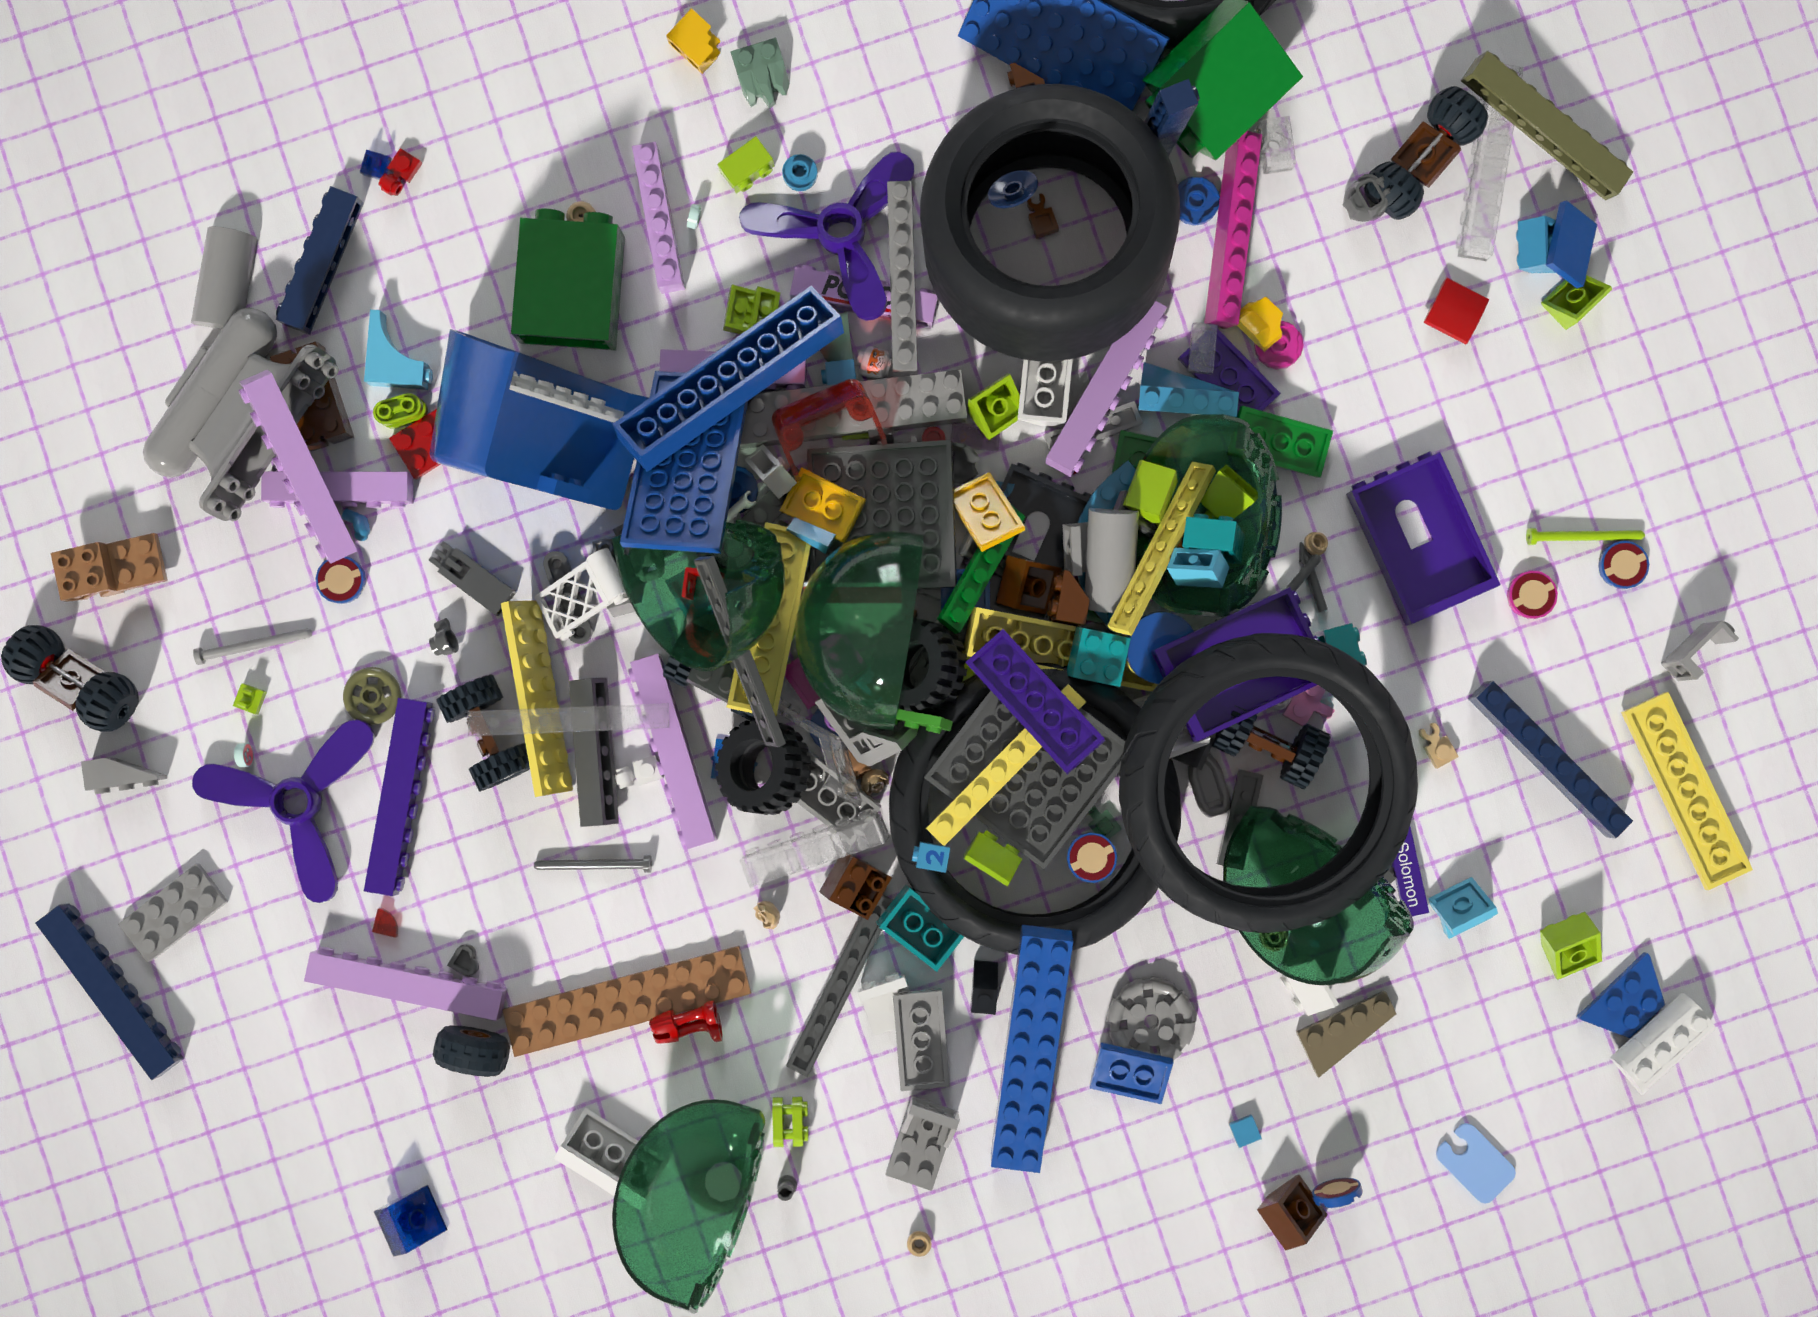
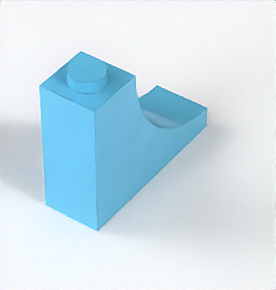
(386, 365)

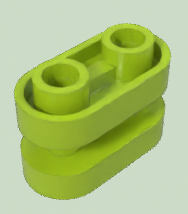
(400, 410)
(799, 1132)

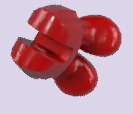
(670, 1027)

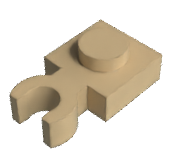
(1439, 749)

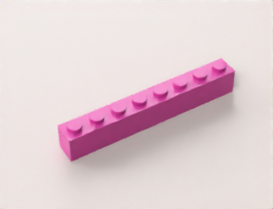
(1233, 231)

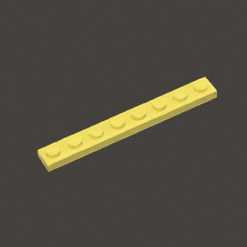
(1161, 548)
(990, 780)

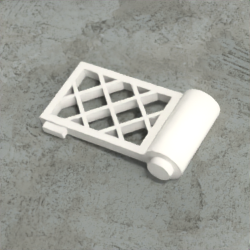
(607, 582)

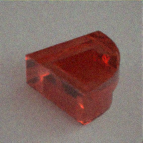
(385, 923)

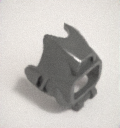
(1356, 204)
(963, 463)

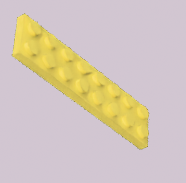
(774, 647)
(536, 690)
(1686, 791)

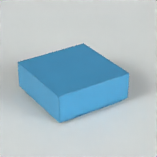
(1245, 1131)

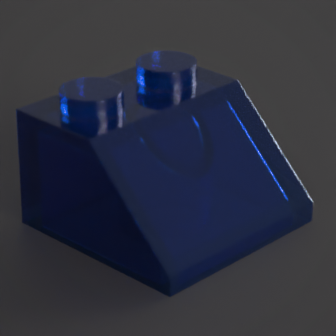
(410, 1221)

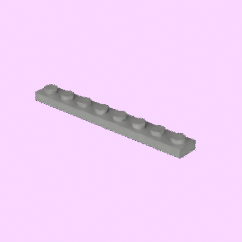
(902, 276)

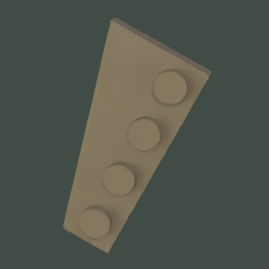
(1341, 1032)

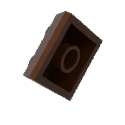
(1027, 585)
(1292, 1213)

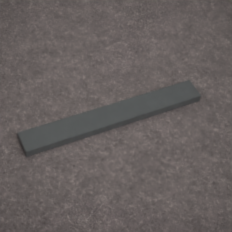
(745, 664)
(837, 991)

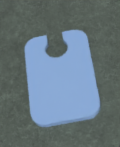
(1480, 1167)

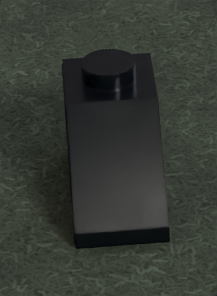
(984, 987)

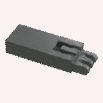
(477, 582)

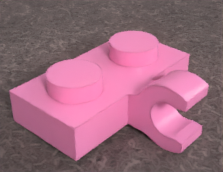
(1305, 703)

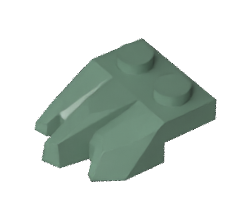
(761, 71)

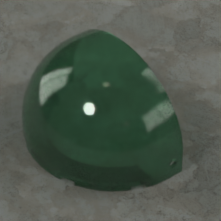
(1218, 442)
(859, 625)
(689, 628)
(1342, 949)
(687, 1199)

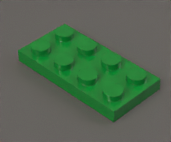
(1291, 442)

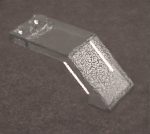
(836, 755)

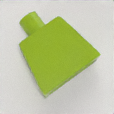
(1228, 495)

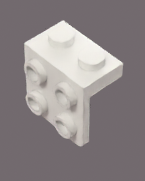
(878, 1001)

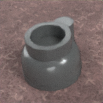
(444, 640)

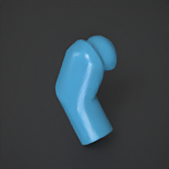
(359, 522)

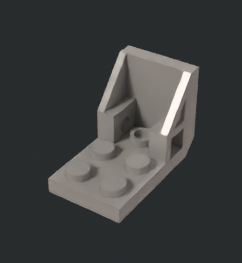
(867, 743)
(922, 1142)

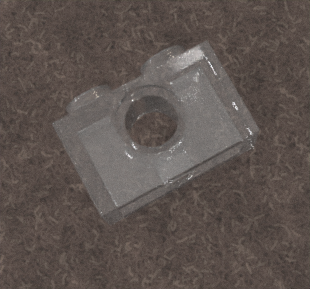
(1279, 131)

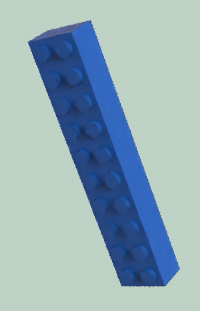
(728, 378)
(1031, 1048)

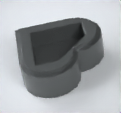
(464, 960)

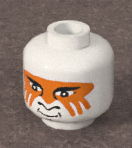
(874, 363)

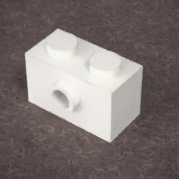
(771, 471)

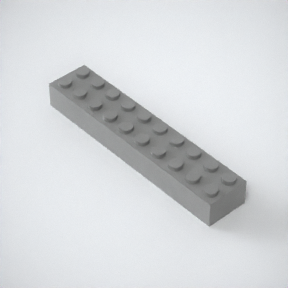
(898, 403)

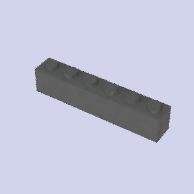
(594, 759)

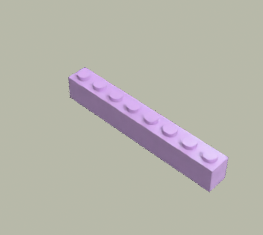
(1103, 393)
(298, 466)
(674, 755)
(406, 984)

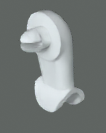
(743, 503)

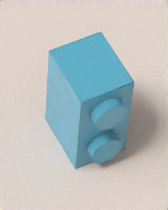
(1198, 567)

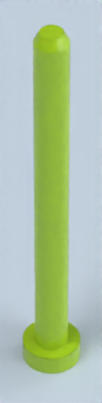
(1533, 536)

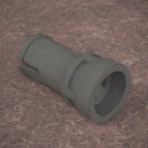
(786, 1187)

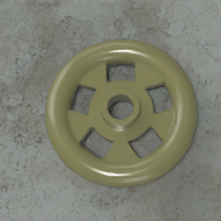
(361, 679)

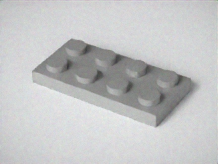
(173, 913)
(921, 1039)

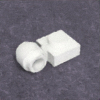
(644, 770)

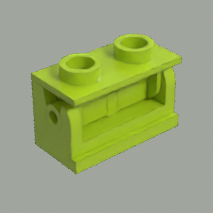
(746, 165)

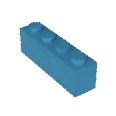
(1177, 393)

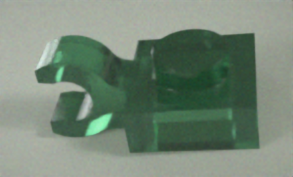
(1103, 823)

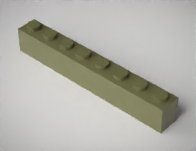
(1547, 125)

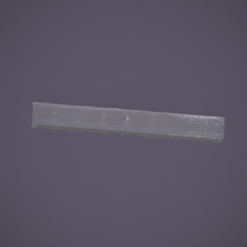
(568, 719)

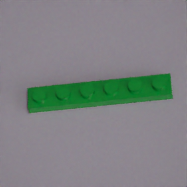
(972, 584)

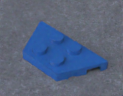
(1628, 1000)

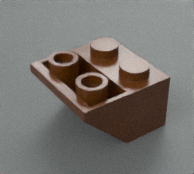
(1069, 601)
(855, 885)

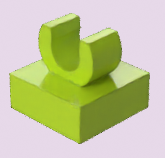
(249, 698)

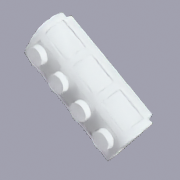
(1663, 1043)

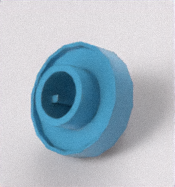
(799, 172)

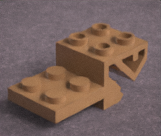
(108, 567)

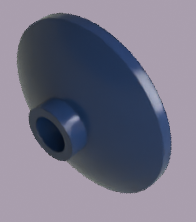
(1013, 189)

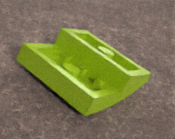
(748, 307)

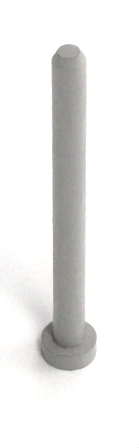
(201, 656)

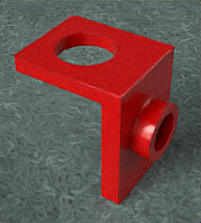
(690, 575)

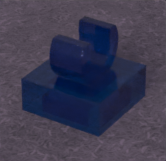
(374, 164)

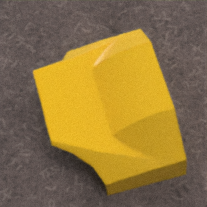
(1261, 322)

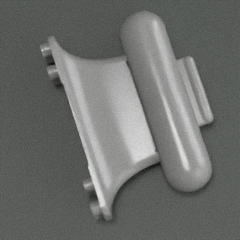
(215, 424)

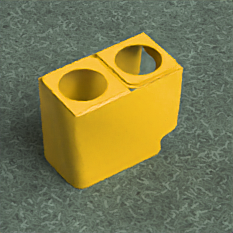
(694, 41)

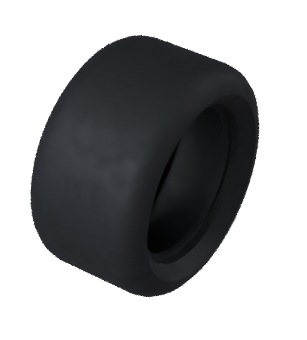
(1060, 130)

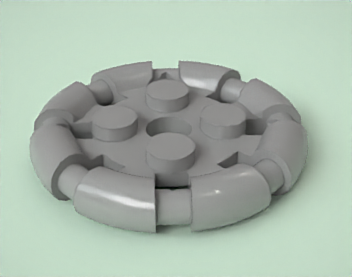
(1153, 1005)

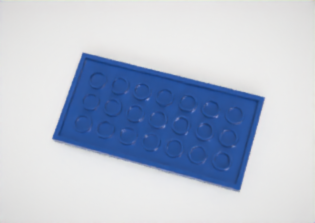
(1069, 43)
(688, 494)

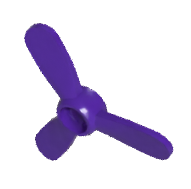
(857, 271)
(330, 763)

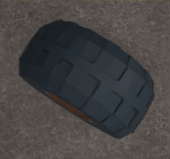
(471, 1051)

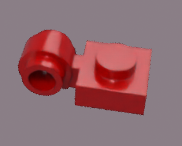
(403, 167)

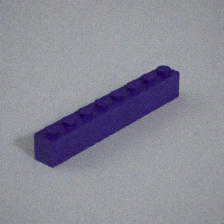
(398, 797)

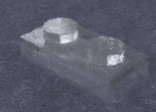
(1202, 348)

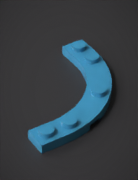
(1105, 498)

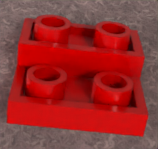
(1456, 311)

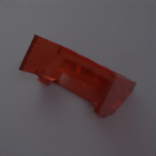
(847, 394)

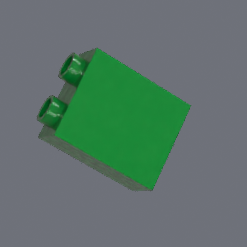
(1236, 73)
(568, 281)

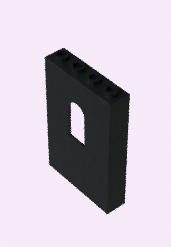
(1061, 506)

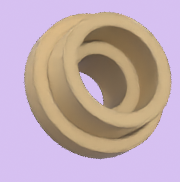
(1316, 543)
(919, 1251)

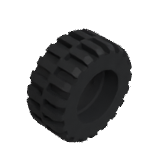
(944, 670)
(737, 770)

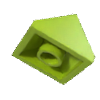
(1571, 304)
(995, 406)
(1151, 491)

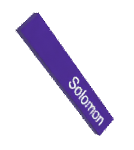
(1409, 878)

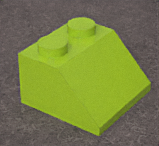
(992, 857)
(1571, 945)

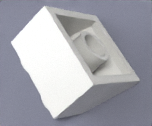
(1310, 997)

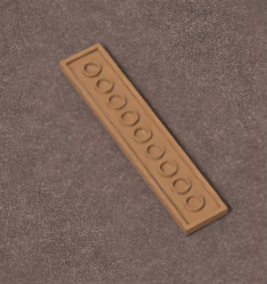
(626, 1001)

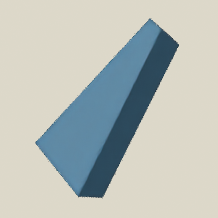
(811, 534)

